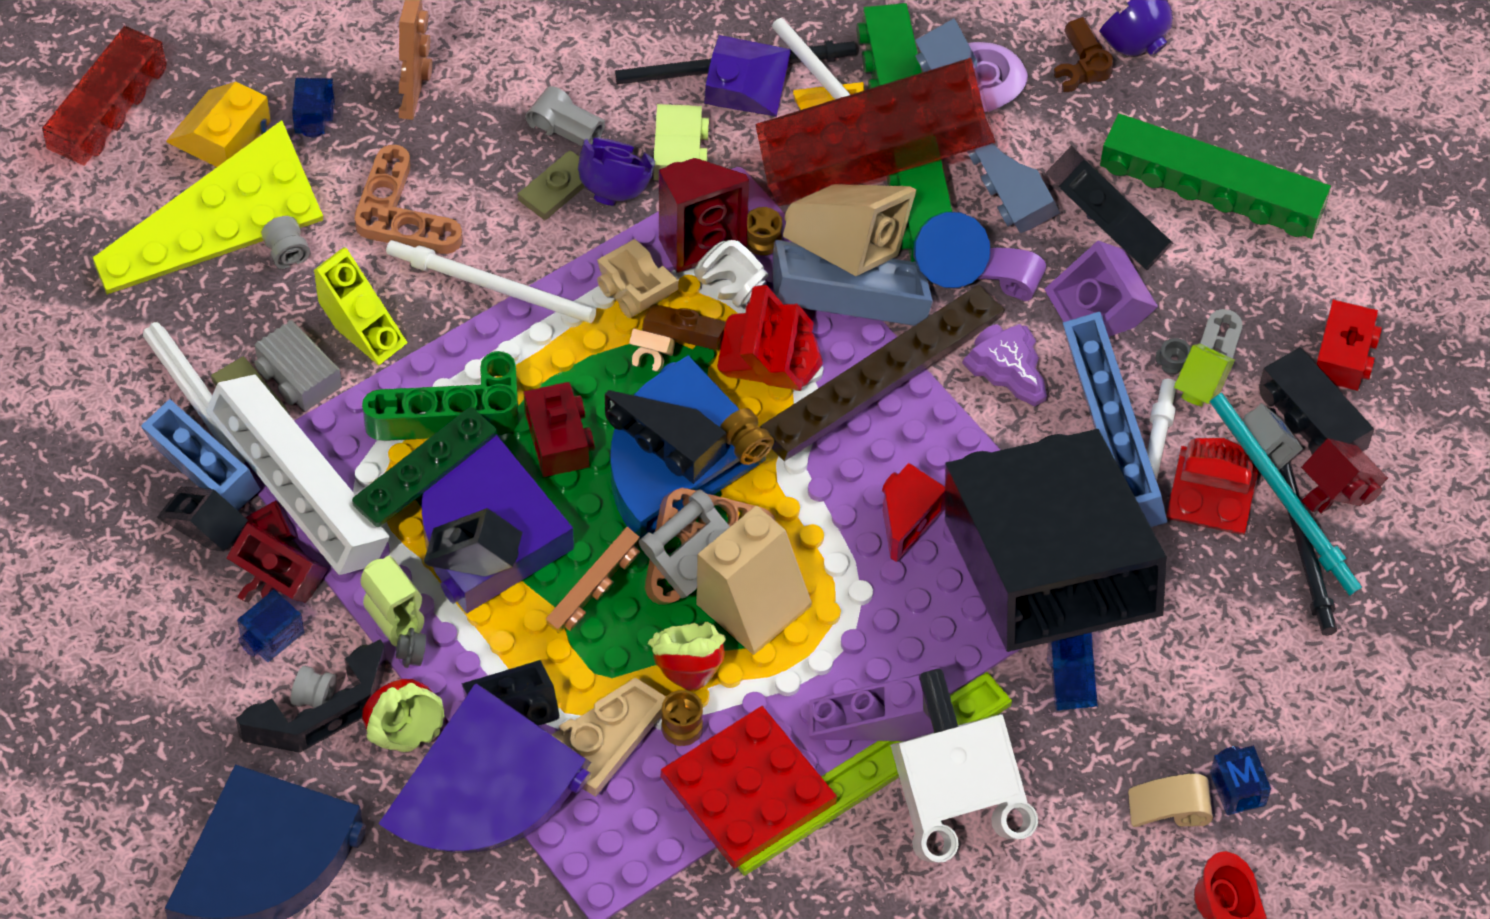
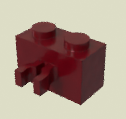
(557, 429)
(1342, 476)
(274, 565)

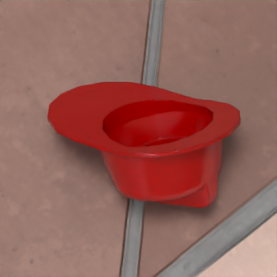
(1228, 889)

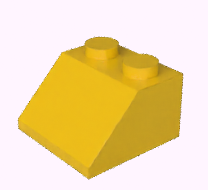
(222, 123)

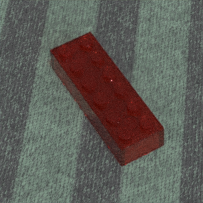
(875, 132)

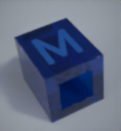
(269, 626)
(1240, 779)

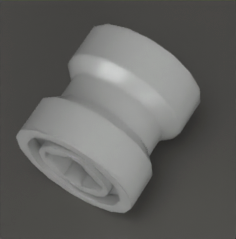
(284, 239)

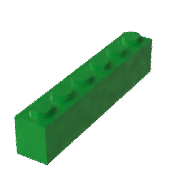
(1214, 176)

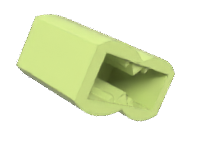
(679, 135)
(391, 598)

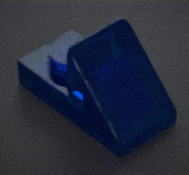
(1073, 672)

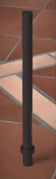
(697, 67)
(1321, 605)

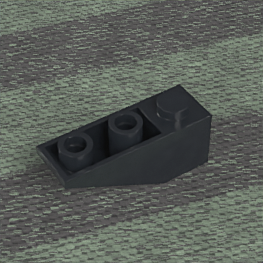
(674, 433)

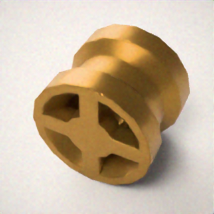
(767, 222)

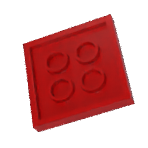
(748, 787)

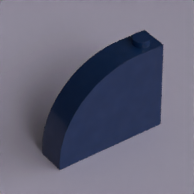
(265, 850)

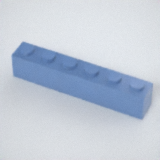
(1112, 410)

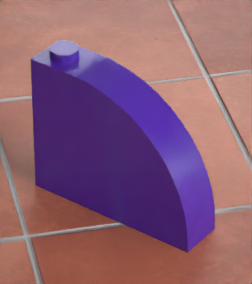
(500, 483)
(485, 780)

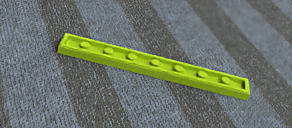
(876, 765)

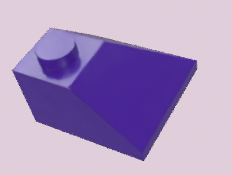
(746, 76)

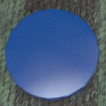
(951, 249)

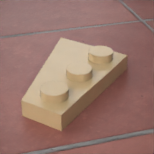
(612, 730)

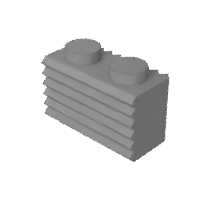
(297, 366)

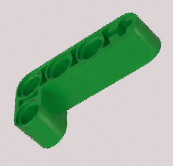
(393, 416)

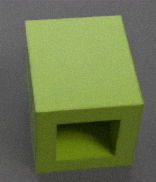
(1203, 374)

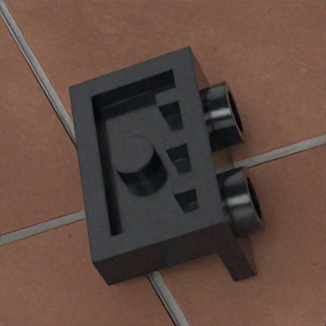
(523, 689)

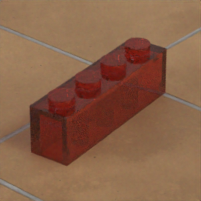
(105, 96)

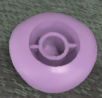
(1000, 73)

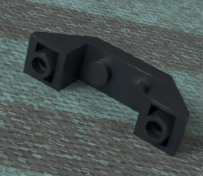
(1109, 208)
(268, 727)

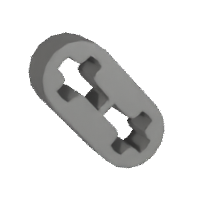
(1229, 343)

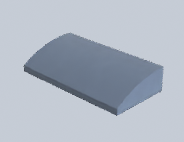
(885, 293)

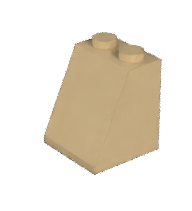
(851, 224)
(751, 581)

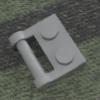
(681, 565)

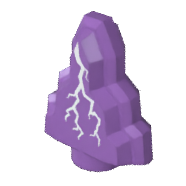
(1008, 361)

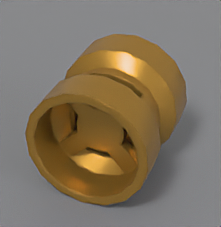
(746, 436)
(682, 707)

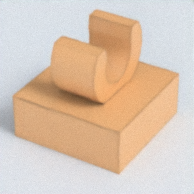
(651, 344)

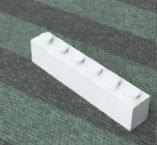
(296, 473)

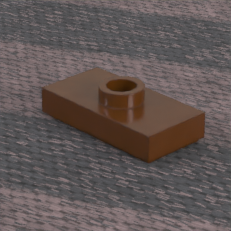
(684, 326)

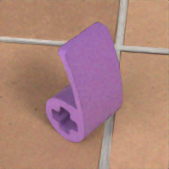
(1016, 270)

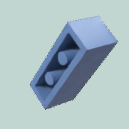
(199, 455)

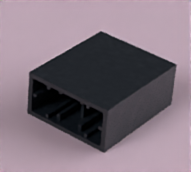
(1054, 539)

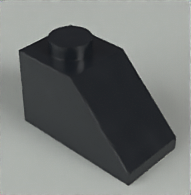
(204, 517)
(474, 544)

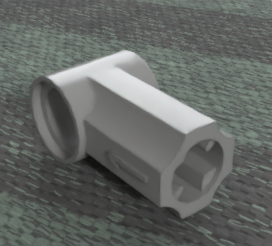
(558, 114)

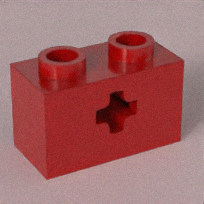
(1346, 344)

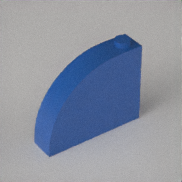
(642, 478)

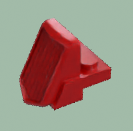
(770, 343)
(1213, 485)

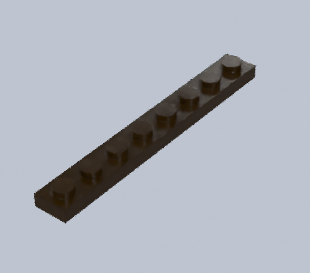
(882, 372)

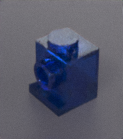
(313, 105)

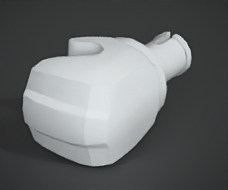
(731, 262)

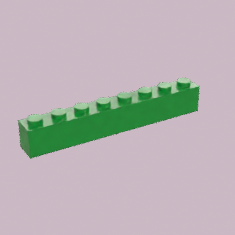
(891, 57)

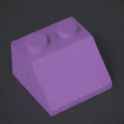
(1102, 283)

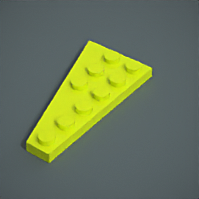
(215, 214)

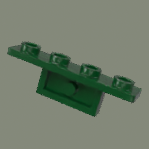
(424, 467)

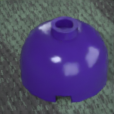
(1139, 27)
(613, 171)

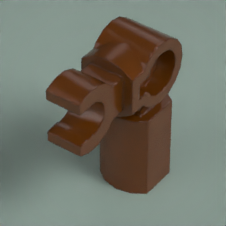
(1094, 62)

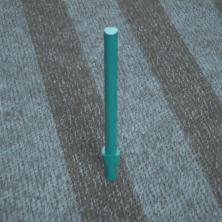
(1330, 557)

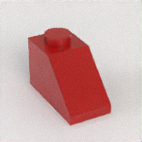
(910, 507)

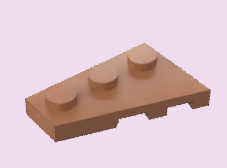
(413, 51)
(595, 581)

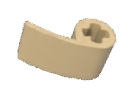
(1179, 796)

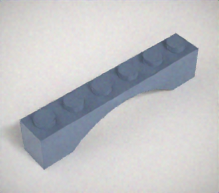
(1020, 187)

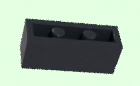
(1312, 403)

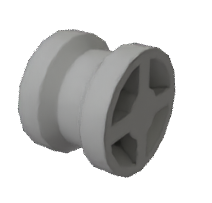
(312, 687)

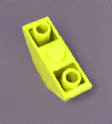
(356, 307)

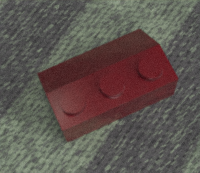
(700, 209)

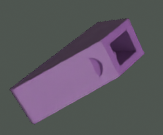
(873, 713)

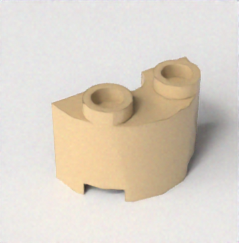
(634, 278)

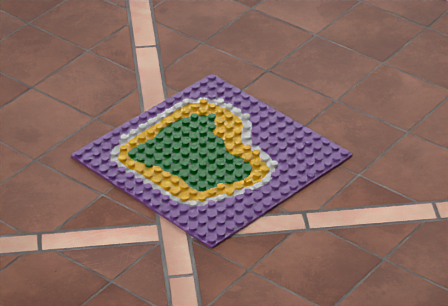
(866, 615)

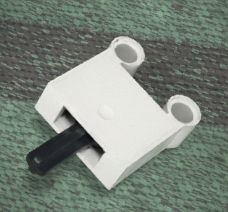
(958, 773)

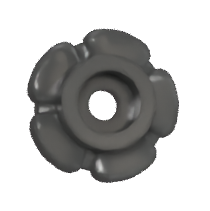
(1170, 348)
(411, 648)

